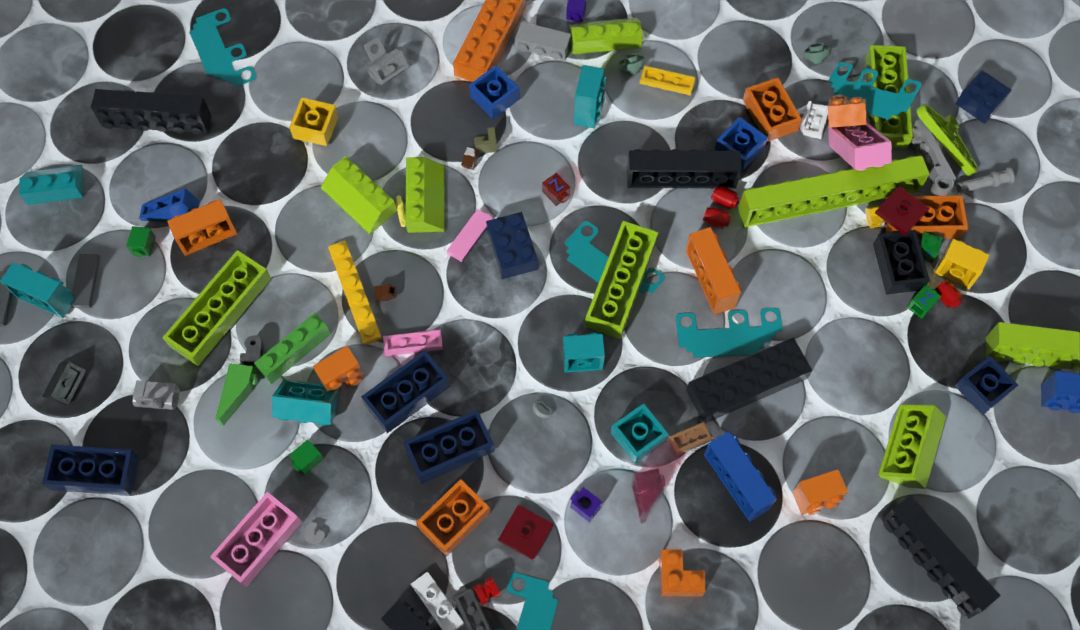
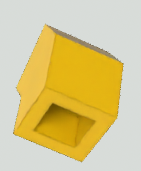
(872, 218)

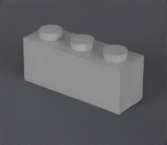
(543, 41)

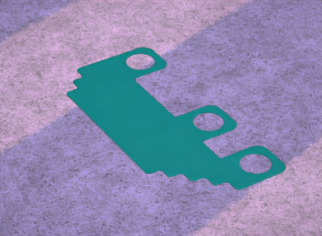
(212, 51)
(878, 101)
(593, 261)
(731, 341)
(538, 604)

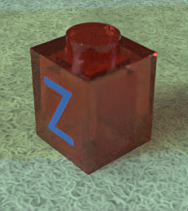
(556, 189)

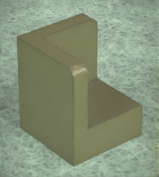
(486, 144)

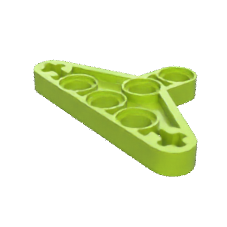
(947, 134)

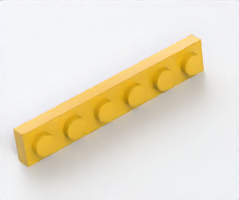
(354, 293)

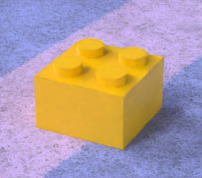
(314, 121)
(961, 264)

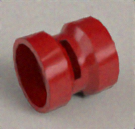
(486, 591)

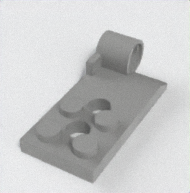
(938, 167)

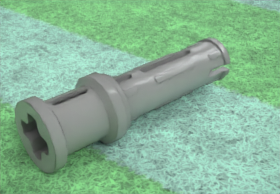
(993, 179)

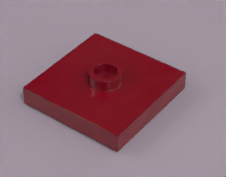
(902, 210)
(525, 532)

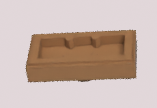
(690, 438)

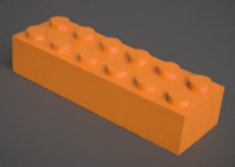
(488, 38)

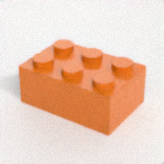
(772, 109)
(202, 227)
(453, 517)

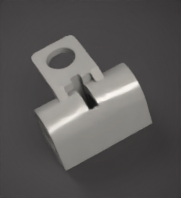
(384, 64)
(156, 395)

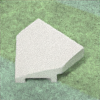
(814, 119)

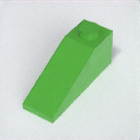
(237, 387)

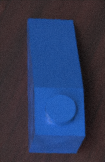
(169, 206)

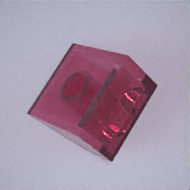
(647, 491)

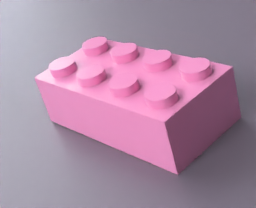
(860, 146)
(256, 539)

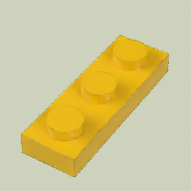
(667, 80)

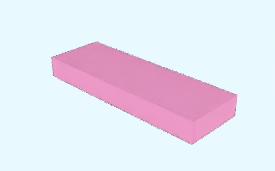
(469, 236)
(412, 342)

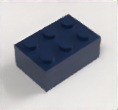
(512, 245)

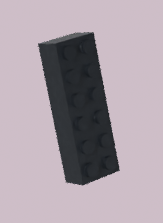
(151, 111)
(683, 169)
(748, 380)
(940, 558)

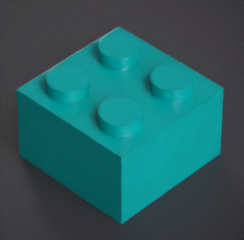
(583, 352)
(639, 433)

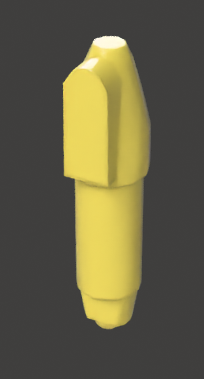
(400, 209)

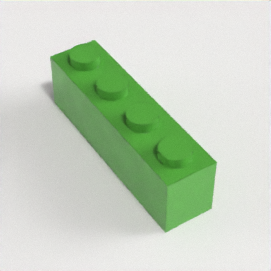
(292, 348)

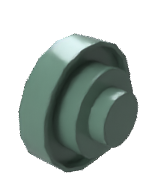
(817, 52)
(632, 63)

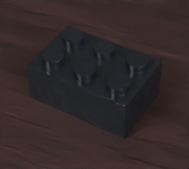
(901, 262)

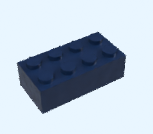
(406, 391)
(449, 446)
(90, 470)

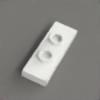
(436, 603)

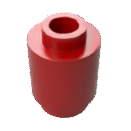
(725, 197)
(716, 217)
(949, 294)

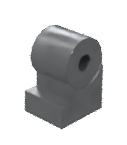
(254, 351)

